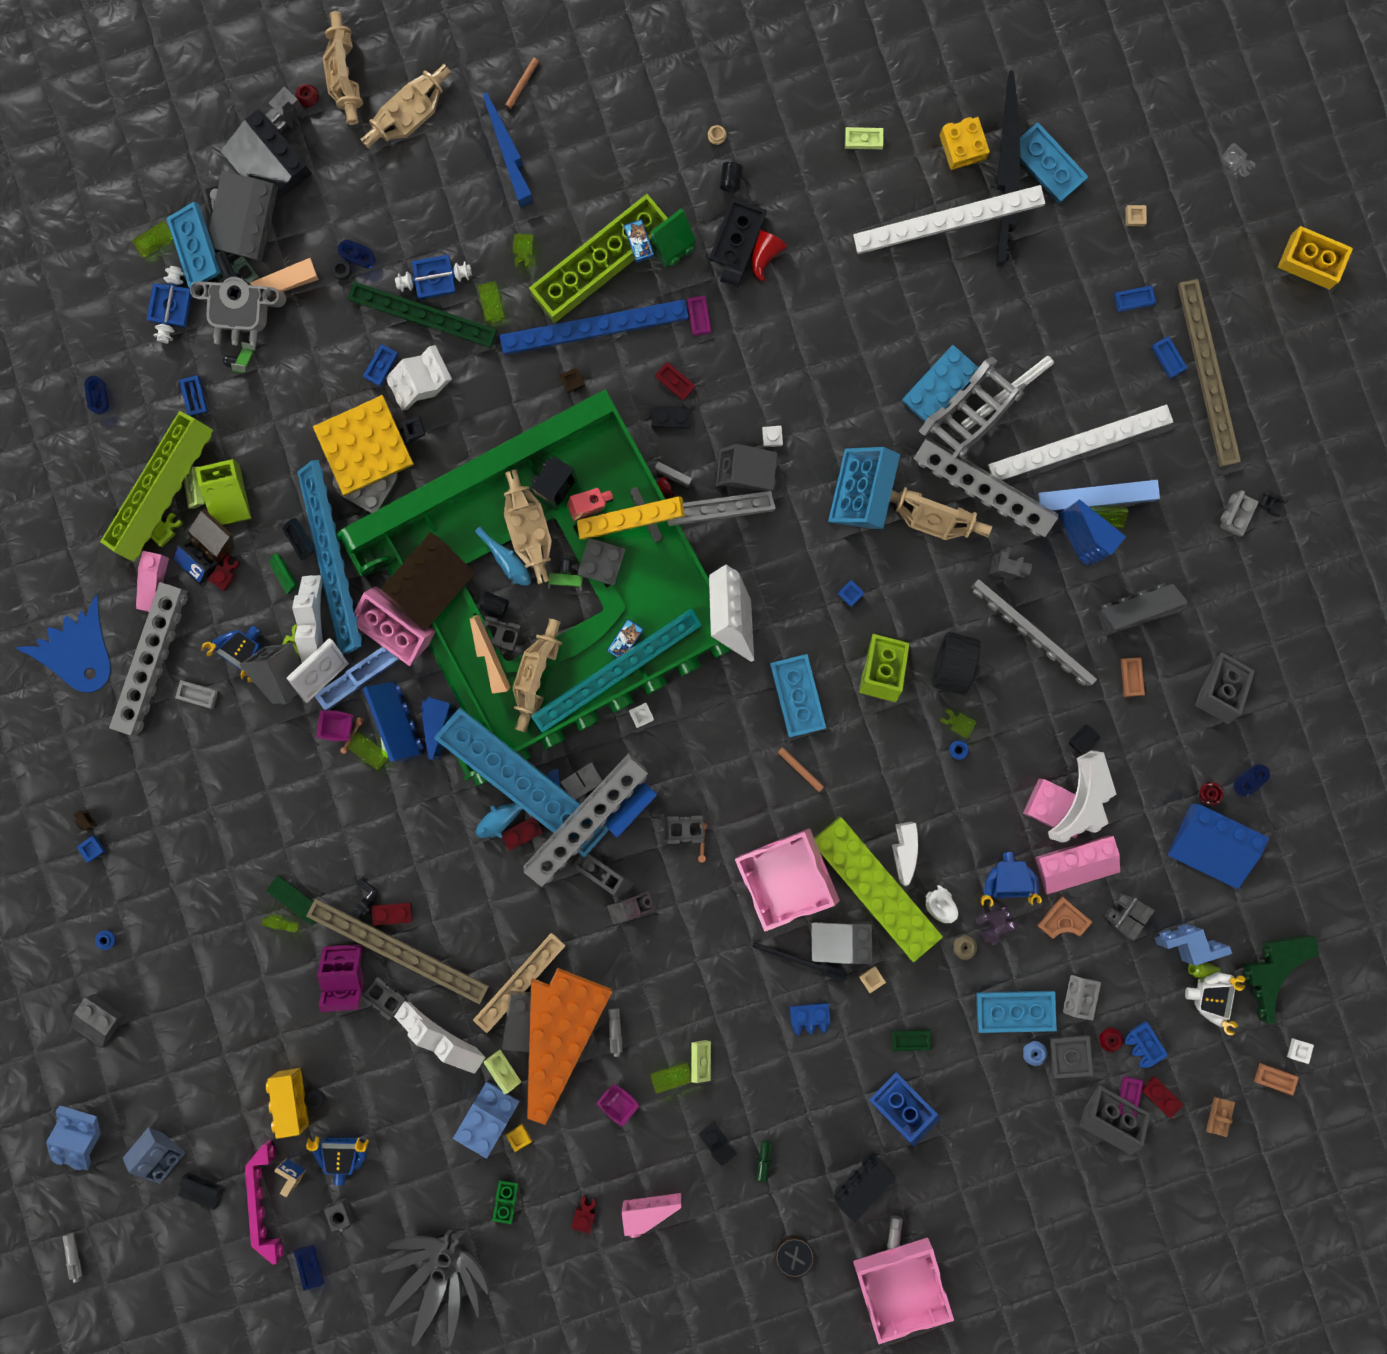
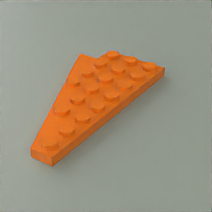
(559, 1029)

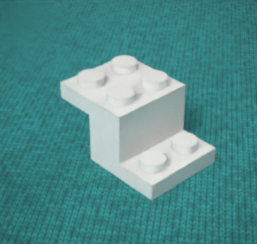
(418, 378)

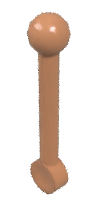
(359, 721)
(702, 858)

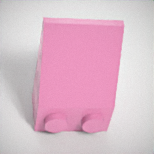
(1049, 803)
(645, 1213)

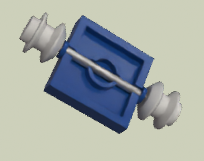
(433, 277)
(169, 305)

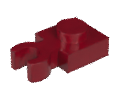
(222, 576)
(583, 1216)

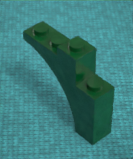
(1267, 976)

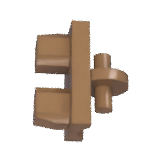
(1220, 1116)

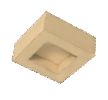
(1136, 215)
(872, 979)

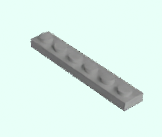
(725, 508)

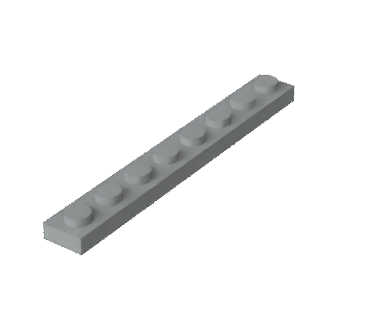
(1038, 638)

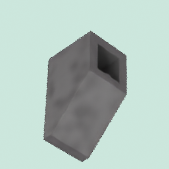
(630, 907)

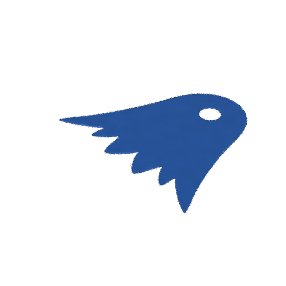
(75, 650)

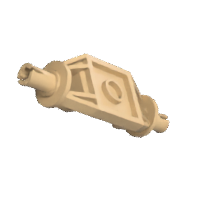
(337, 71)
(407, 108)
(935, 517)
(527, 526)
(530, 672)

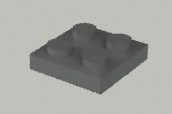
(601, 562)
(1071, 1056)

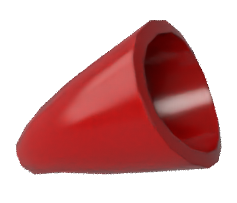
(765, 249)

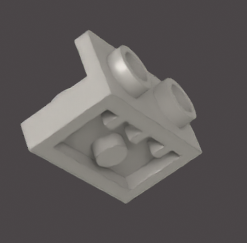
(1239, 513)
(1081, 997)

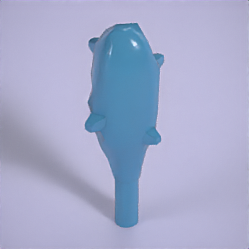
(509, 562)
(497, 820)

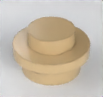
(716, 134)

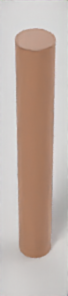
(521, 84)
(800, 769)

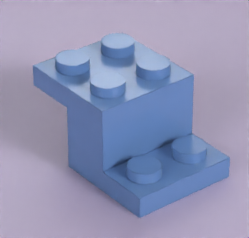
(1192, 944)
(486, 1119)
(73, 1138)

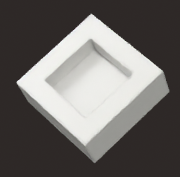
(772, 436)
(641, 715)
(1300, 1051)

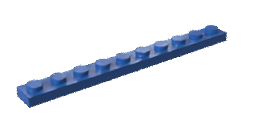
(594, 327)

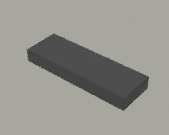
(652, 528)

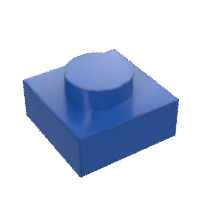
(850, 593)
(91, 849)

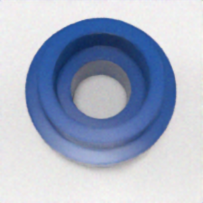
(964, 747)
(110, 940)

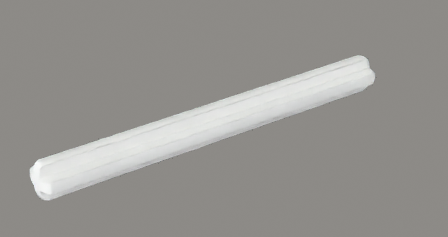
(1026, 378)

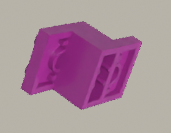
(340, 978)

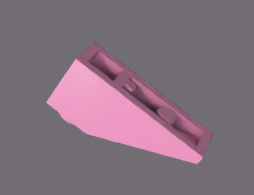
(150, 573)

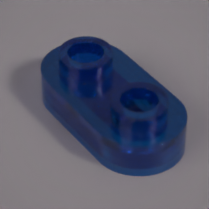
(357, 254)
(97, 396)
(1252, 779)

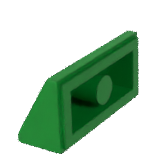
(283, 573)

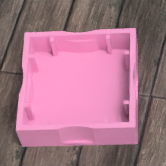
(787, 879)
(903, 1290)

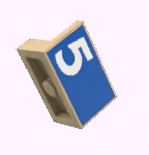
(292, 1172)

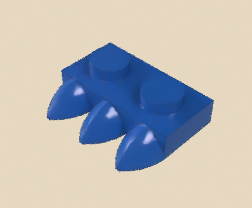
(810, 1016)
(1146, 1045)

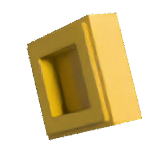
(518, 1137)

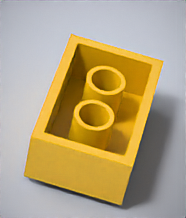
(1315, 257)
(287, 1103)

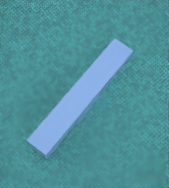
(1102, 495)
(355, 678)

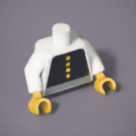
(1215, 998)

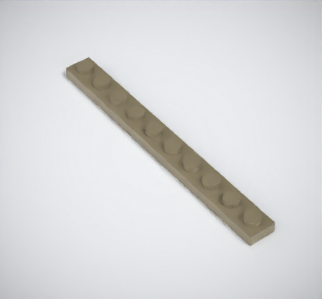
(1209, 373)
(397, 951)

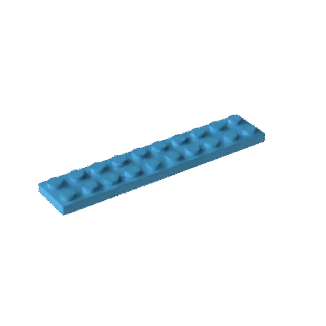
(329, 557)
(512, 774)

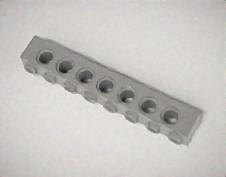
(997, 486)
(139, 665)
(542, 874)

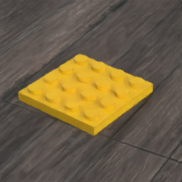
(363, 445)

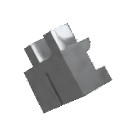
(284, 109)
(1008, 568)
(575, 786)
(1133, 908)

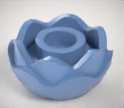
(1029, 1050)

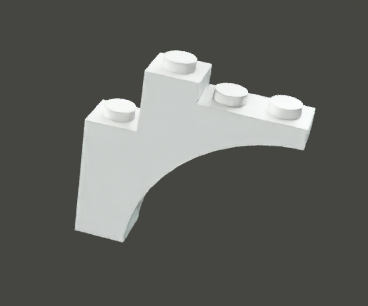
(308, 616)
(1093, 789)
(434, 1038)

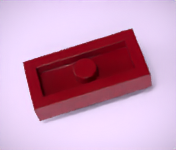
(675, 381)
(522, 833)
(392, 913)
(1162, 1097)

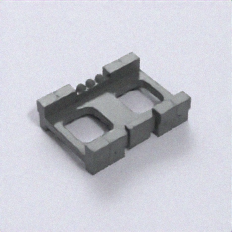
(501, 628)
(686, 835)
(379, 1003)

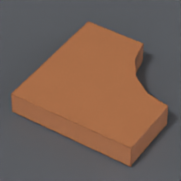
(1064, 918)

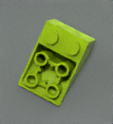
(224, 491)

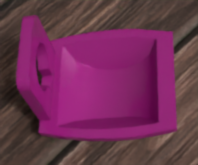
(334, 725)
(618, 1104)

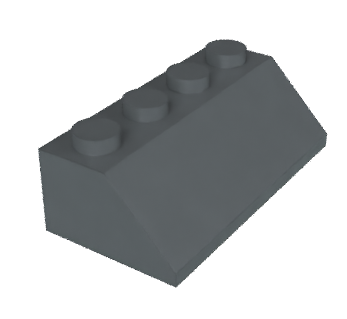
(1140, 607)

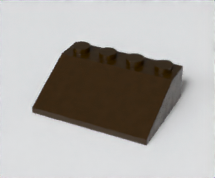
(427, 581)

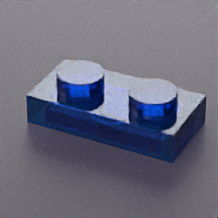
(308, 1267)

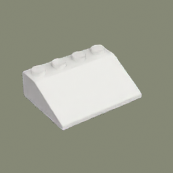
(731, 611)

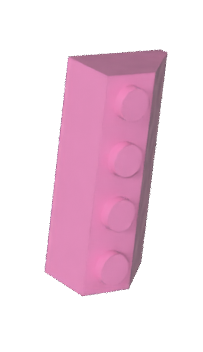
(391, 627)
(1078, 864)

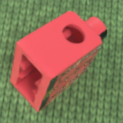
(581, 507)

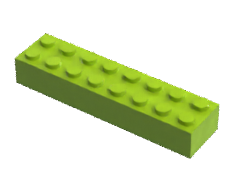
(593, 262)
(156, 486)
(877, 889)

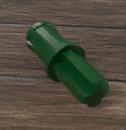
(764, 1161)

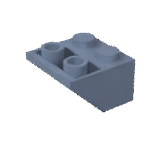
(153, 1156)

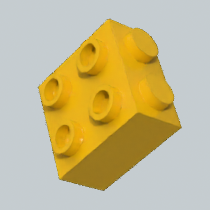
(964, 143)

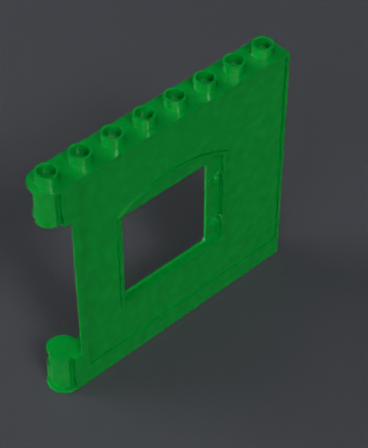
(650, 590)

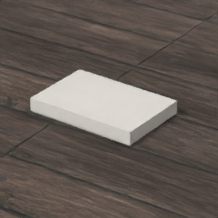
(317, 670)

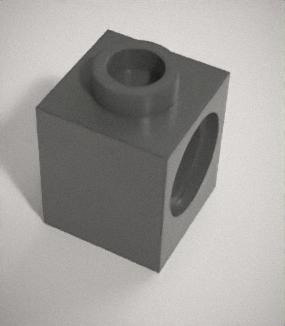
(341, 1206)

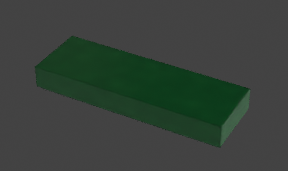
(291, 897)

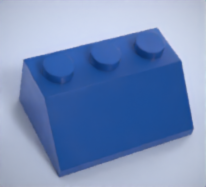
(630, 808)

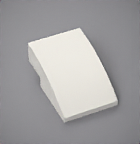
(906, 851)

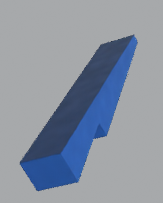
(510, 155)

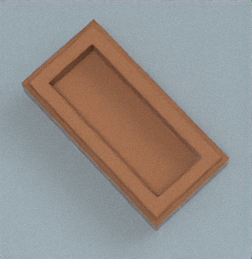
(1132, 677)
(1276, 1079)

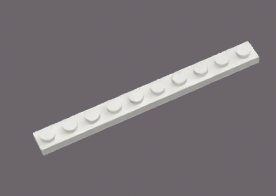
(949, 219)
(1081, 443)

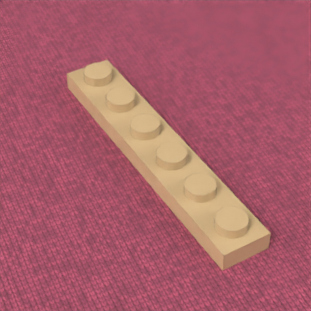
(519, 981)

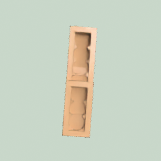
(289, 277)
(484, 647)

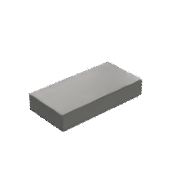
(673, 474)
(196, 694)

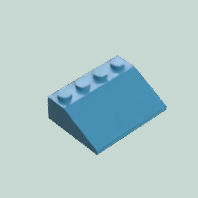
(864, 487)

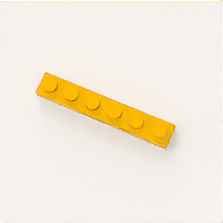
(631, 518)

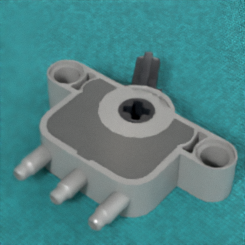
(236, 313)

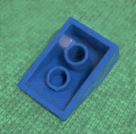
(434, 717)
(905, 1109)

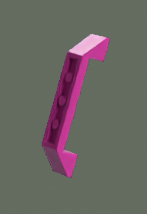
(271, 1248)

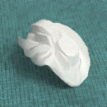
(941, 906)

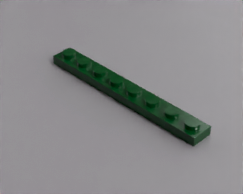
(422, 315)

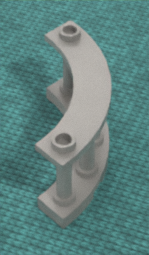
(959, 402)

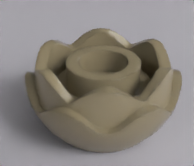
(959, 950)

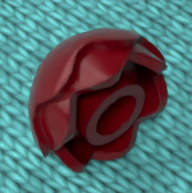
(311, 99)
(665, 488)
(1215, 789)
(1111, 1033)

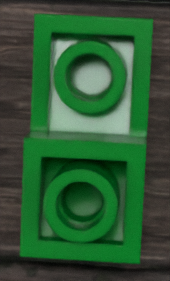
(505, 1202)

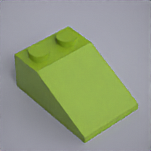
(884, 668)

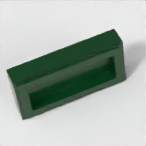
(911, 1040)

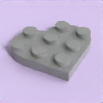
(373, 496)

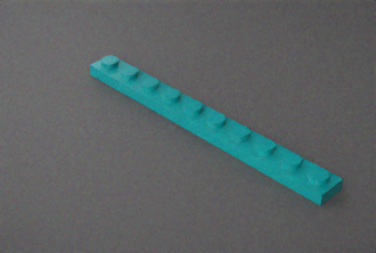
(616, 670)

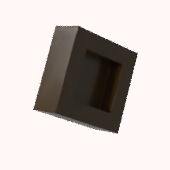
(571, 380)
(84, 820)

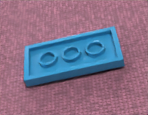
(1050, 163)
(193, 244)
(940, 383)
(798, 695)
(1016, 1011)

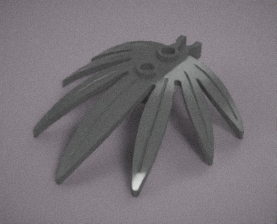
(444, 1264)

